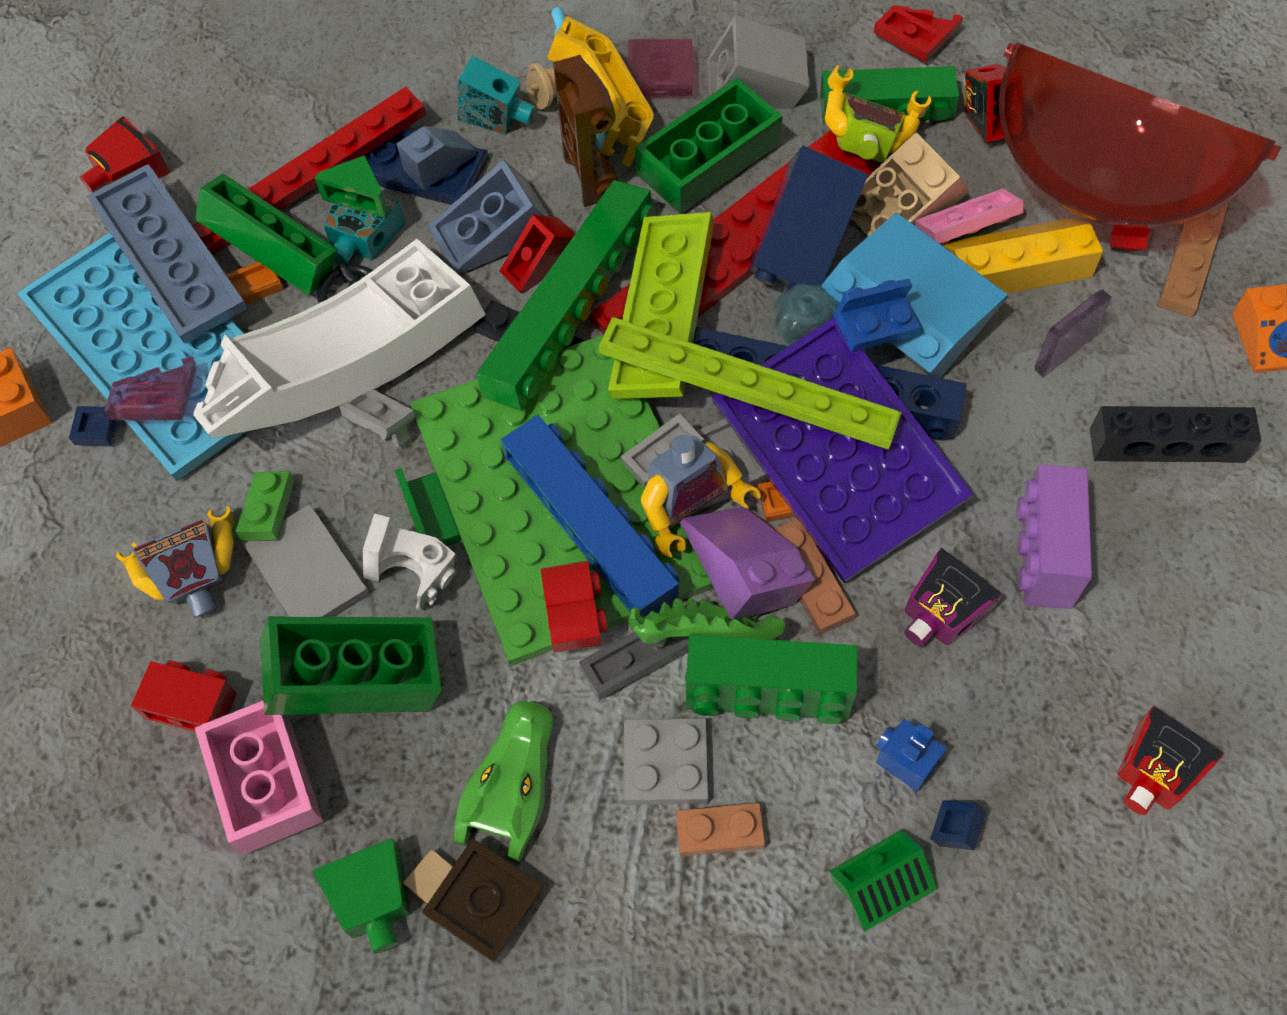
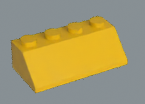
(1032, 254)

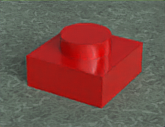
(1130, 239)

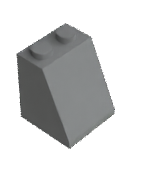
(763, 59)

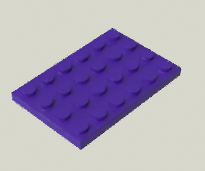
(842, 490)

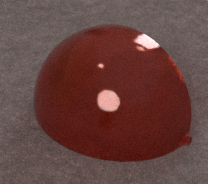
(1118, 149)

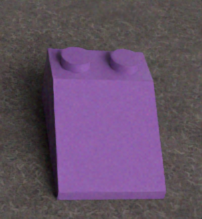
(747, 561)

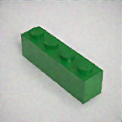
(896, 85)
(264, 233)

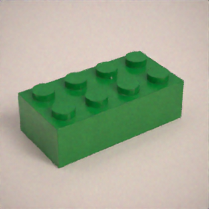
(708, 145)
(348, 665)
(771, 678)

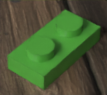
(265, 506)

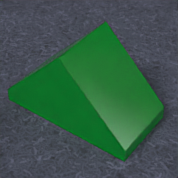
(352, 187)

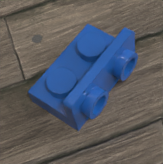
(876, 315)

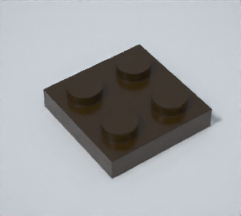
(483, 900)

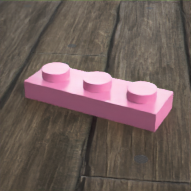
(970, 216)

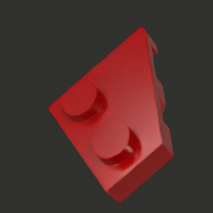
(916, 30)

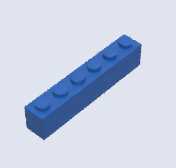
(589, 517)

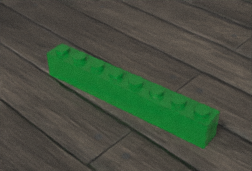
(565, 296)

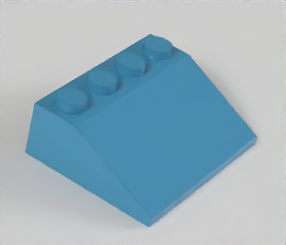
(945, 295)

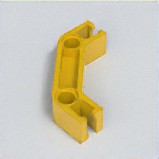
(629, 103)

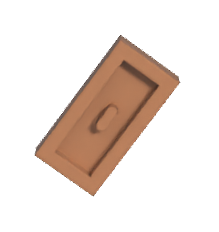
(720, 829)

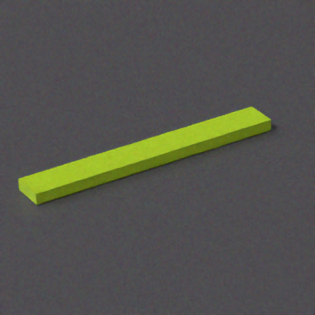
(750, 382)

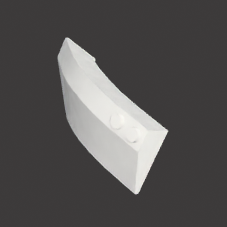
(339, 346)

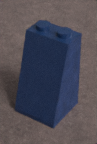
(807, 220)

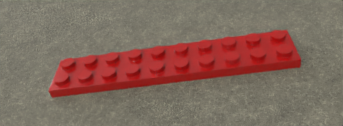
(737, 236)

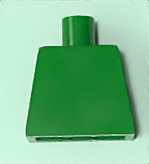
(367, 893)

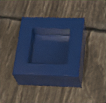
(92, 427)
(958, 825)

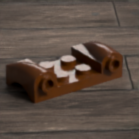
(584, 112)

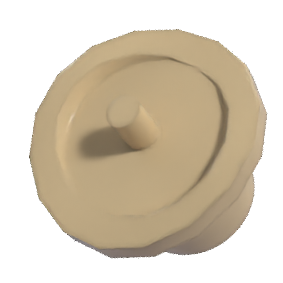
(540, 85)

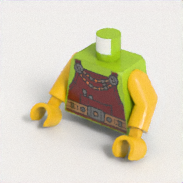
(867, 126)

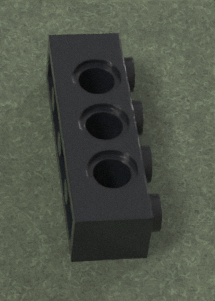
(1174, 434)

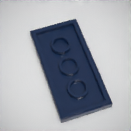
(389, 173)

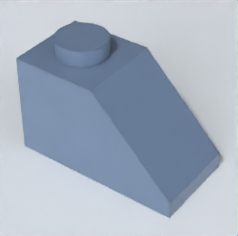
(433, 154)

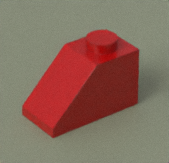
(536, 251)

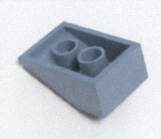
(486, 219)

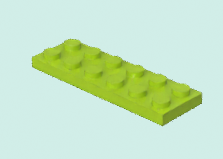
(664, 295)

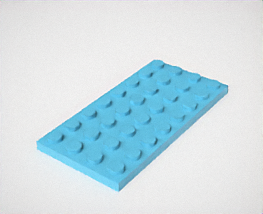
(118, 331)

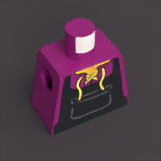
(948, 601)

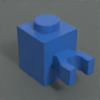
(909, 753)

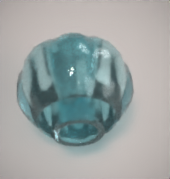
(802, 311)

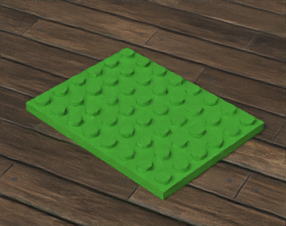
(501, 518)

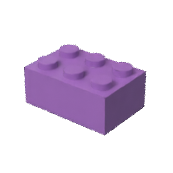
(1054, 537)

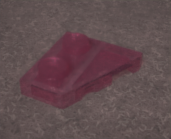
(152, 394)

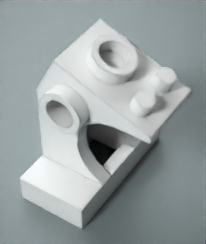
(424, 554)

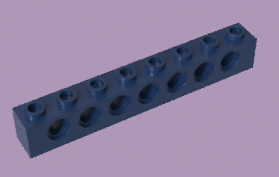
(941, 396)

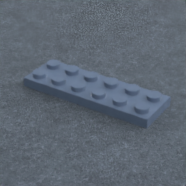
(167, 253)

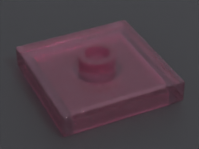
(661, 66)

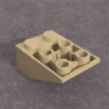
(909, 183)

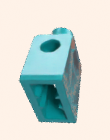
(490, 98)
(362, 232)

